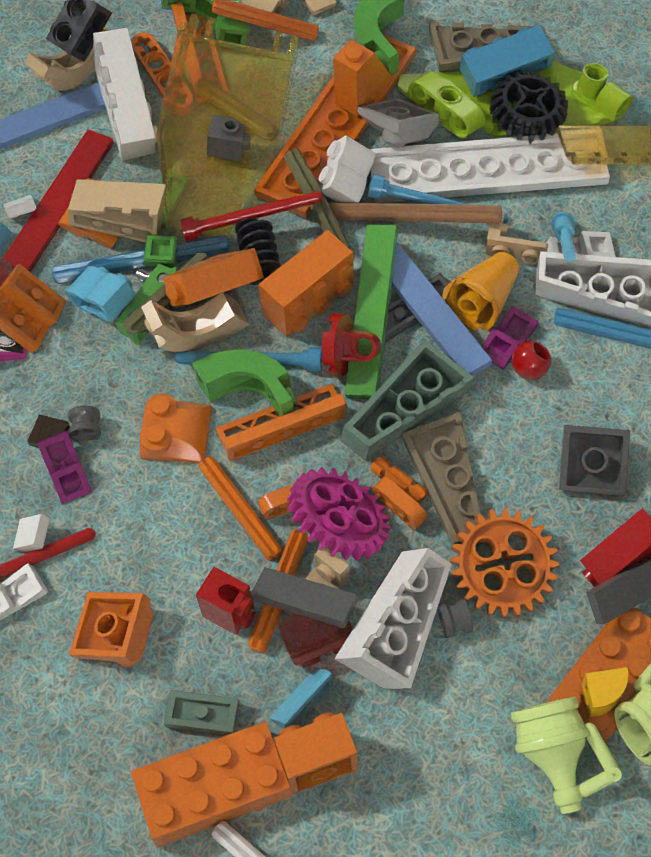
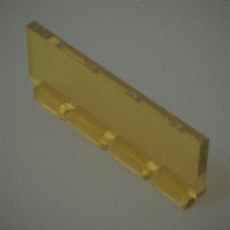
(606, 144)

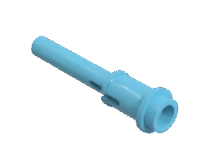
(563, 226)

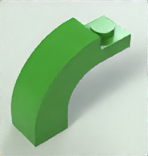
(369, 21)
(225, 28)
(245, 371)

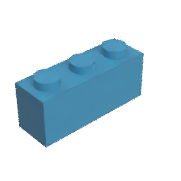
(504, 56)

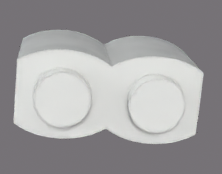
(346, 170)

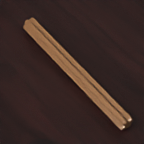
(417, 212)

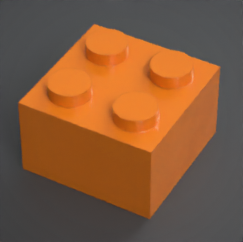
(316, 751)

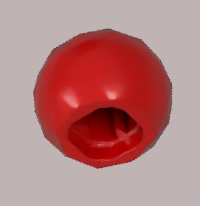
(531, 360)

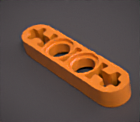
(155, 53)

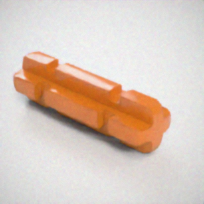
(382, 467)

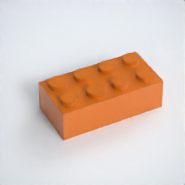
(211, 784)

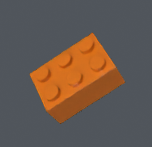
(307, 284)

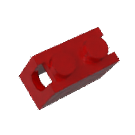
(226, 601)

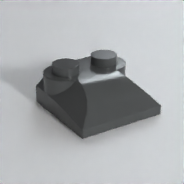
(594, 460)

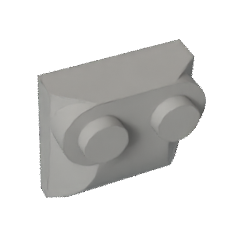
(400, 121)

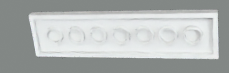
(483, 167)

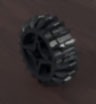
(529, 98)

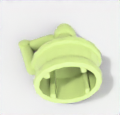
(634, 718)
(553, 740)

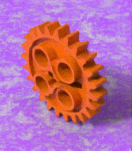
(495, 534)

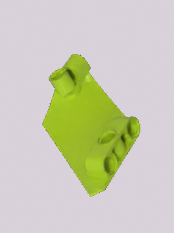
(588, 95)

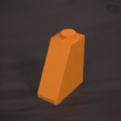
(358, 77)
(212, 277)

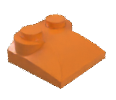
(174, 430)
(113, 627)

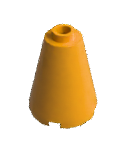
(482, 291)

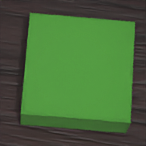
(160, 250)

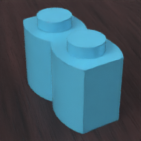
(101, 292)

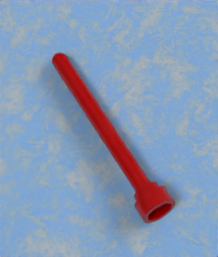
(194, 227)
(47, 551)

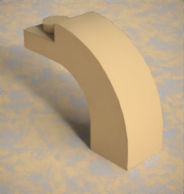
(62, 70)
(197, 327)

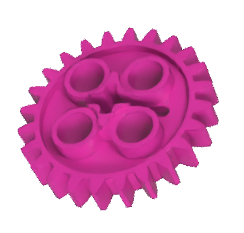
(338, 514)

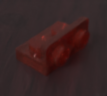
(310, 638)

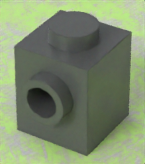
(227, 138)

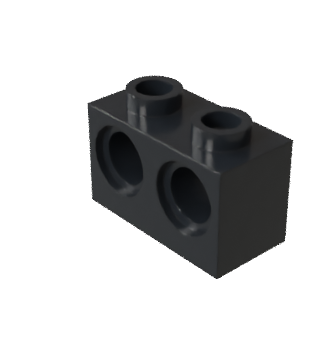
(78, 25)

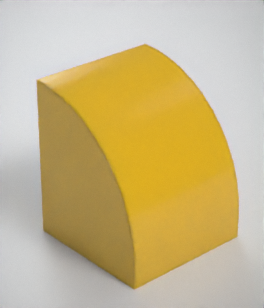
(604, 690)

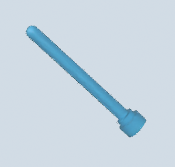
(380, 188)
(308, 359)

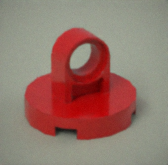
(341, 344)

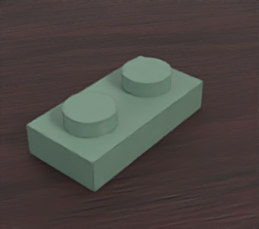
(201, 712)

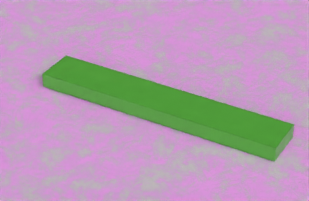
(372, 307)

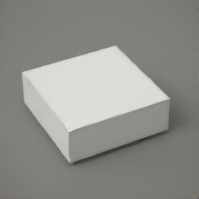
(20, 206)
(31, 533)

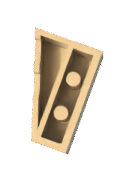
(118, 208)

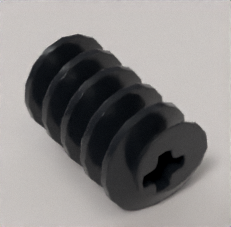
(259, 235)

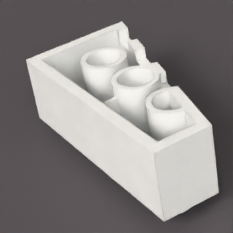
(124, 94)
(598, 285)
(397, 621)

